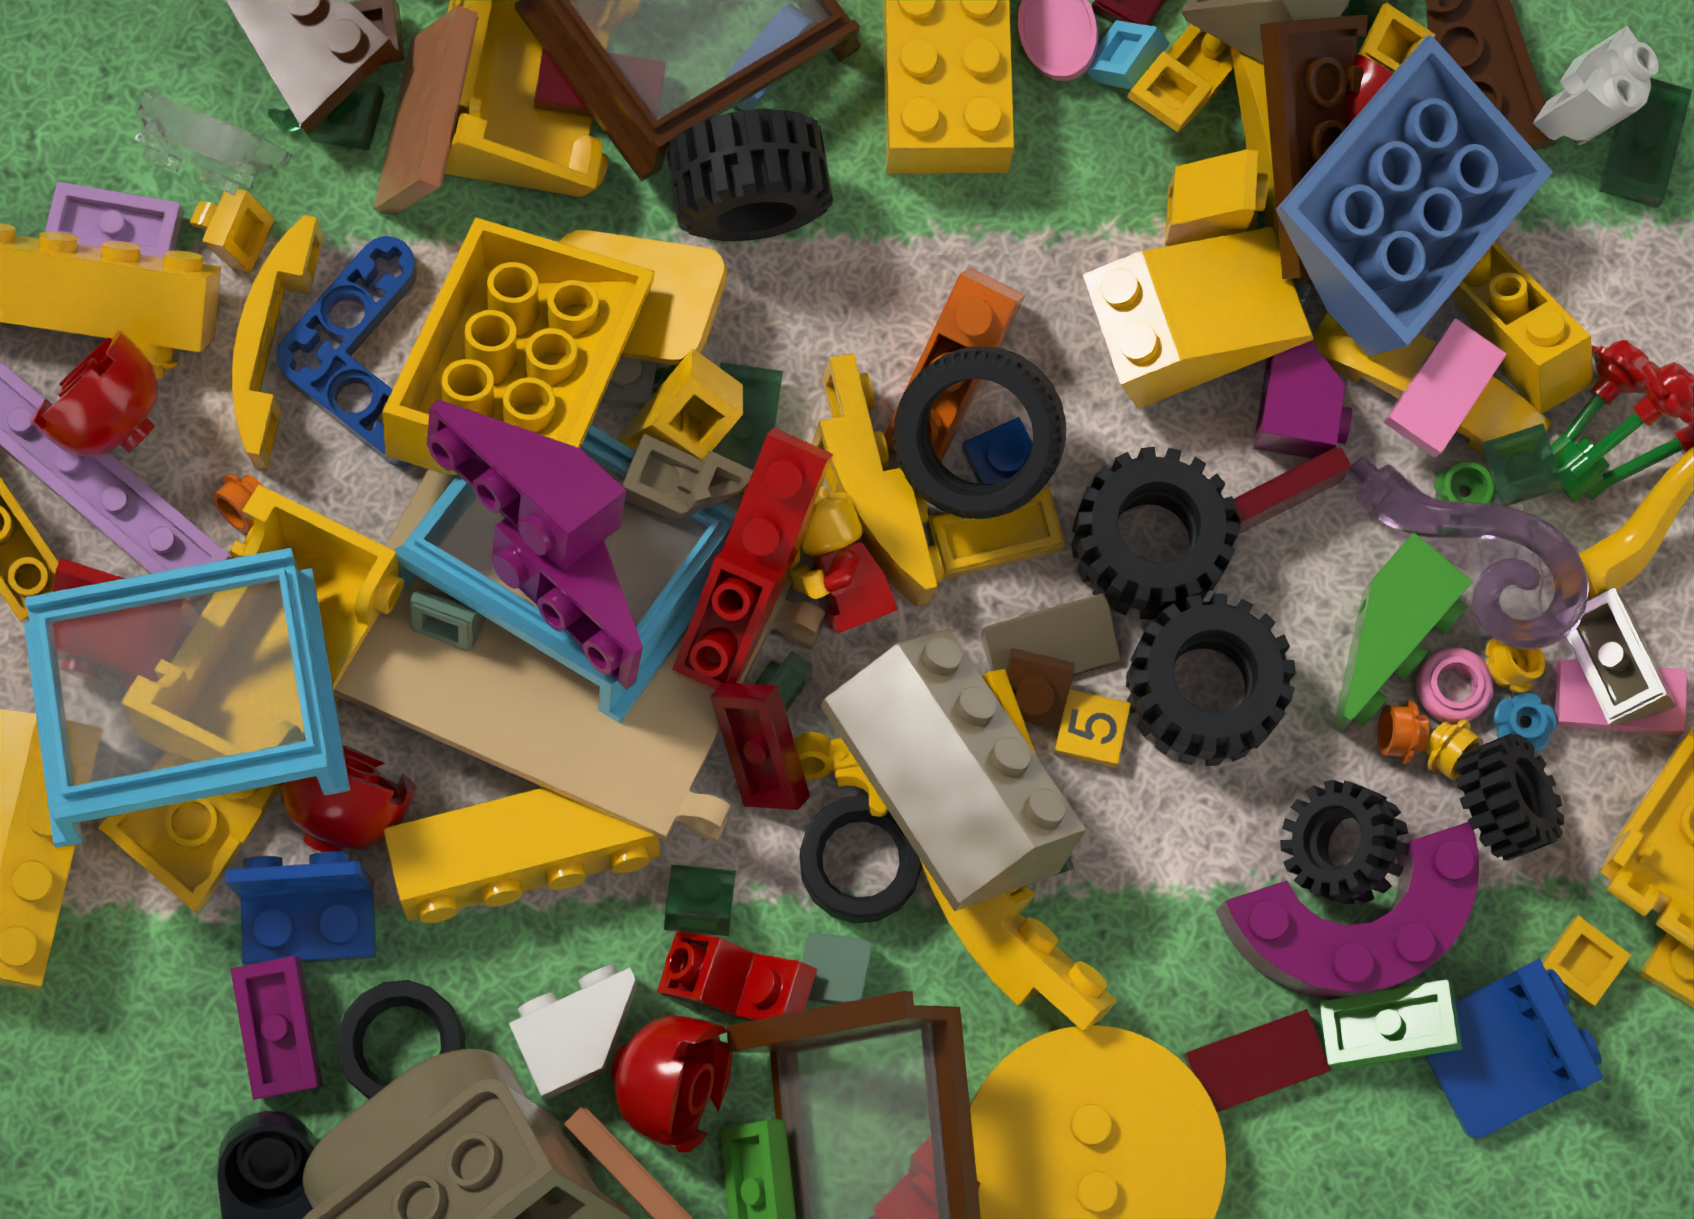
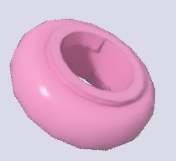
(1435, 703)

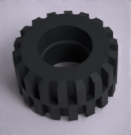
(749, 175)
(1161, 483)
(1242, 639)

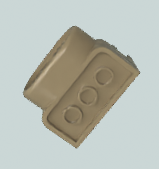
(453, 1145)

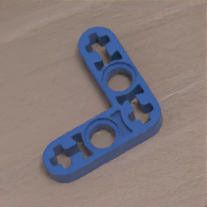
(337, 365)

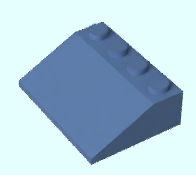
(1409, 199)

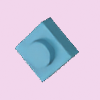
(1126, 54)

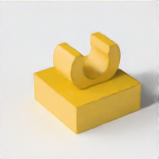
(234, 228)

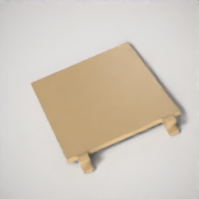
(542, 717)

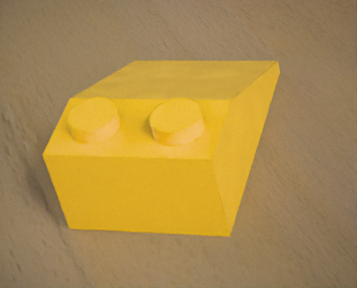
(1195, 312)

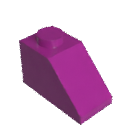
(1301, 405)

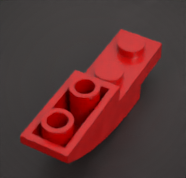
(754, 560)

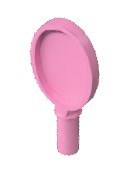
(1059, 36)

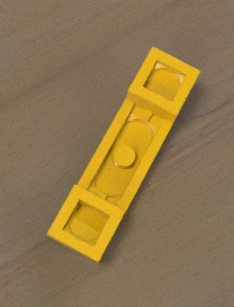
(1184, 78)
(288, 268)
(1493, 415)

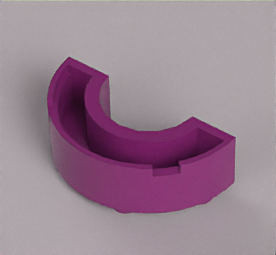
(1359, 959)

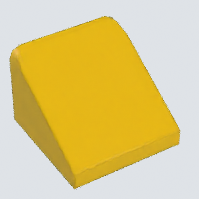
(1392, 38)

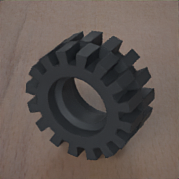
(1509, 797)
(1376, 848)

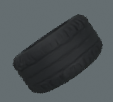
(933, 479)

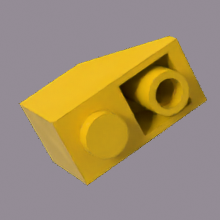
(1215, 197)
(690, 408)

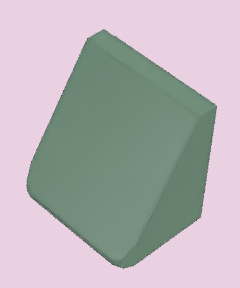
(445, 618)
(839, 965)

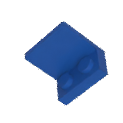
(305, 909)

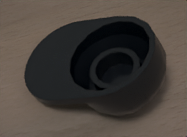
(264, 1167)

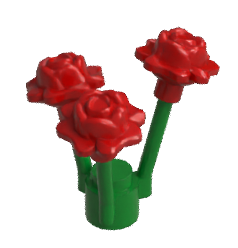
(1626, 371)

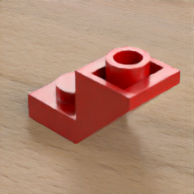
(733, 979)

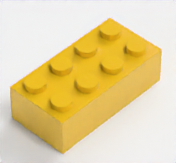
(947, 86)

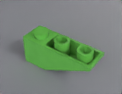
(1395, 613)

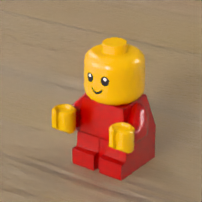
(843, 566)

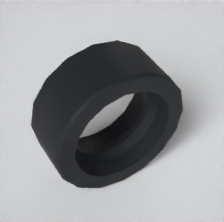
(826, 895)
(378, 1000)

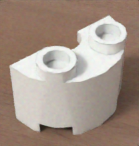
(1600, 89)

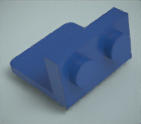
(1515, 1051)

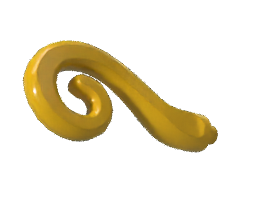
(1631, 547)

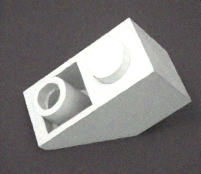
(575, 1036)

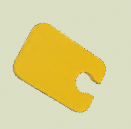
(680, 300)

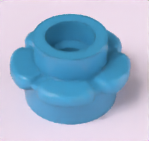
(1528, 705)

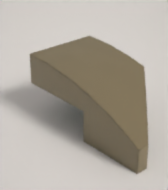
(679, 483)

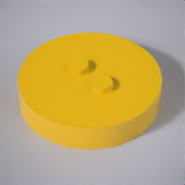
(1096, 1132)

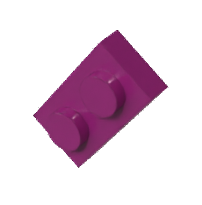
(276, 1027)

